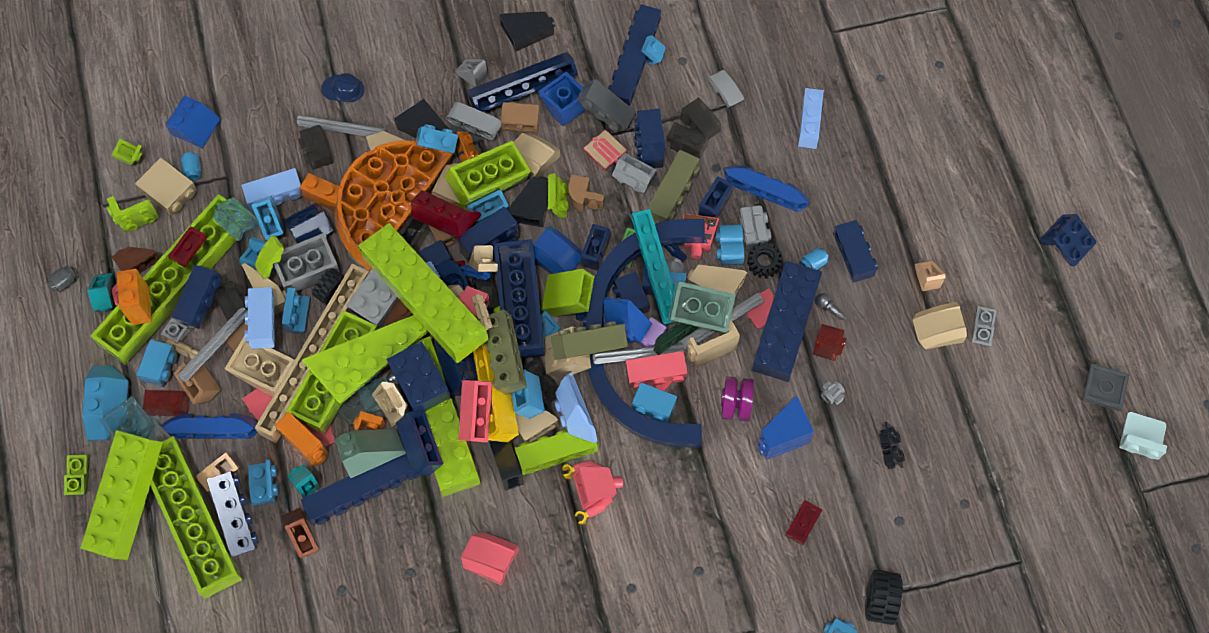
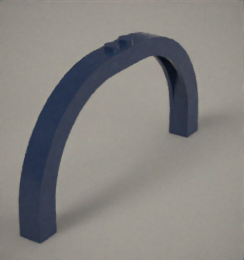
(655, 431)

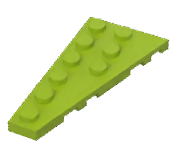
(357, 361)

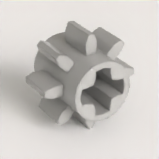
(832, 392)

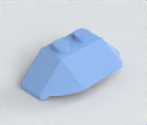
(573, 410)

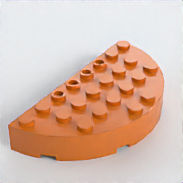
(380, 190)

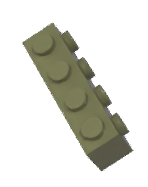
(673, 187)
(588, 341)
(505, 354)

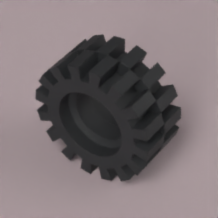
(765, 249)
(327, 285)

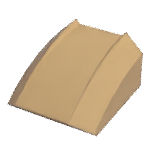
(537, 153)
(940, 326)
(391, 401)

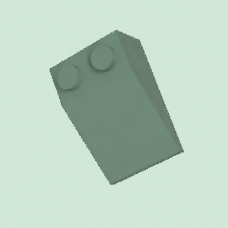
(701, 307)
(368, 449)

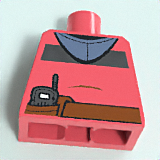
(711, 226)

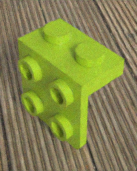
(132, 217)

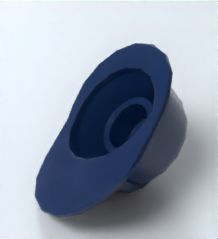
(342, 88)
(452, 274)

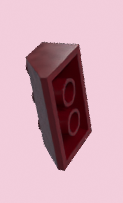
(443, 213)

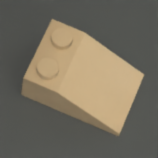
(259, 367)

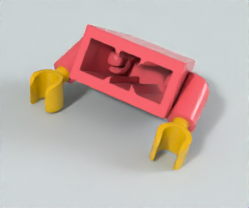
(594, 487)

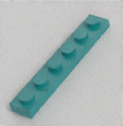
(654, 261)

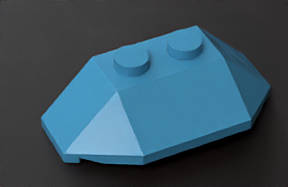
(103, 392)

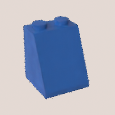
(786, 431)

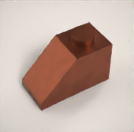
(135, 258)
(299, 532)

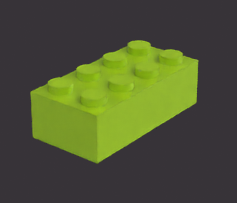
(487, 173)

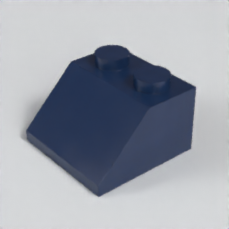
(308, 223)

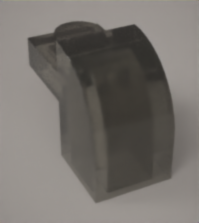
(487, 286)
(547, 384)

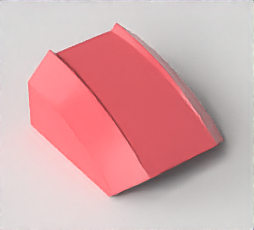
(489, 556)

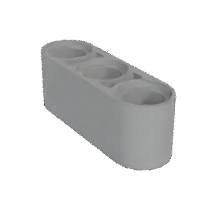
(474, 121)

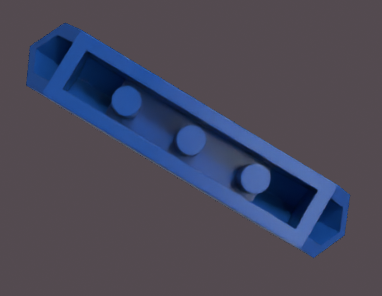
(766, 188)
(201, 427)

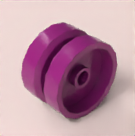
(736, 398)

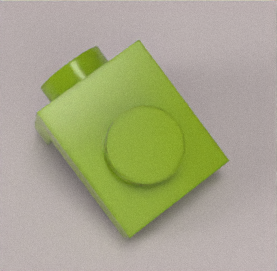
(127, 152)

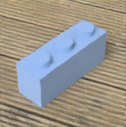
(810, 118)
(281, 187)
(260, 318)

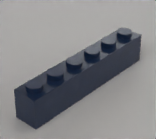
(633, 60)
(521, 82)
(353, 491)

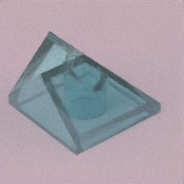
(128, 418)

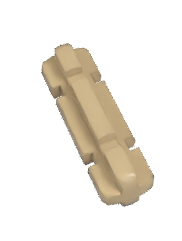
(481, 311)
(183, 349)

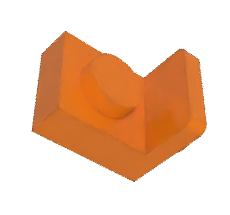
(371, 421)

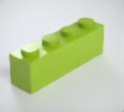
(552, 451)

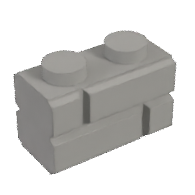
(634, 173)
(754, 226)

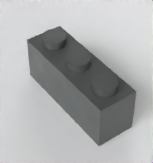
(606, 105)

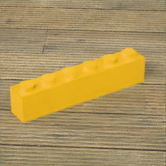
(502, 419)

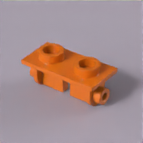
(465, 144)

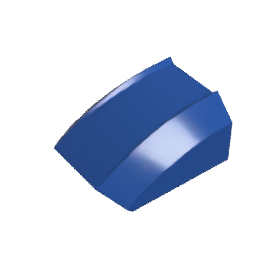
(556, 252)

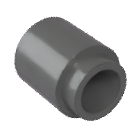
(61, 278)

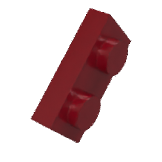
(187, 246)
(803, 522)

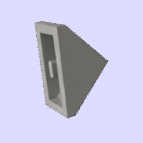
(473, 71)

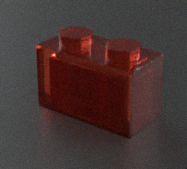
(829, 342)
(165, 403)

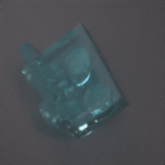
(234, 218)

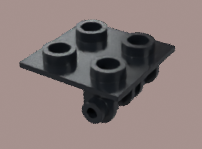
(890, 439)

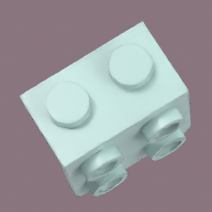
(1143, 436)

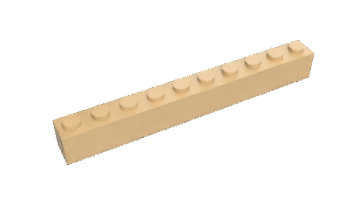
(289, 386)

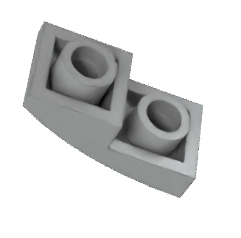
(726, 87)
(983, 326)
(176, 331)

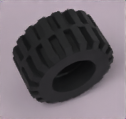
(884, 597)

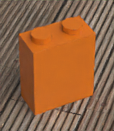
(134, 297)
(301, 439)

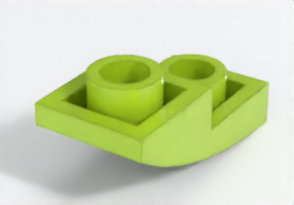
(268, 255)
(77, 475)

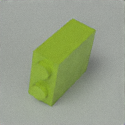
(568, 292)

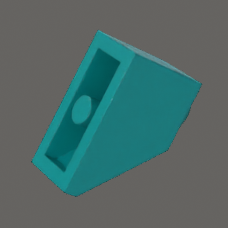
(101, 293)
(303, 481)

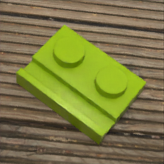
(557, 196)

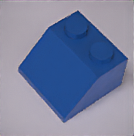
(561, 98)
(192, 122)
(626, 313)

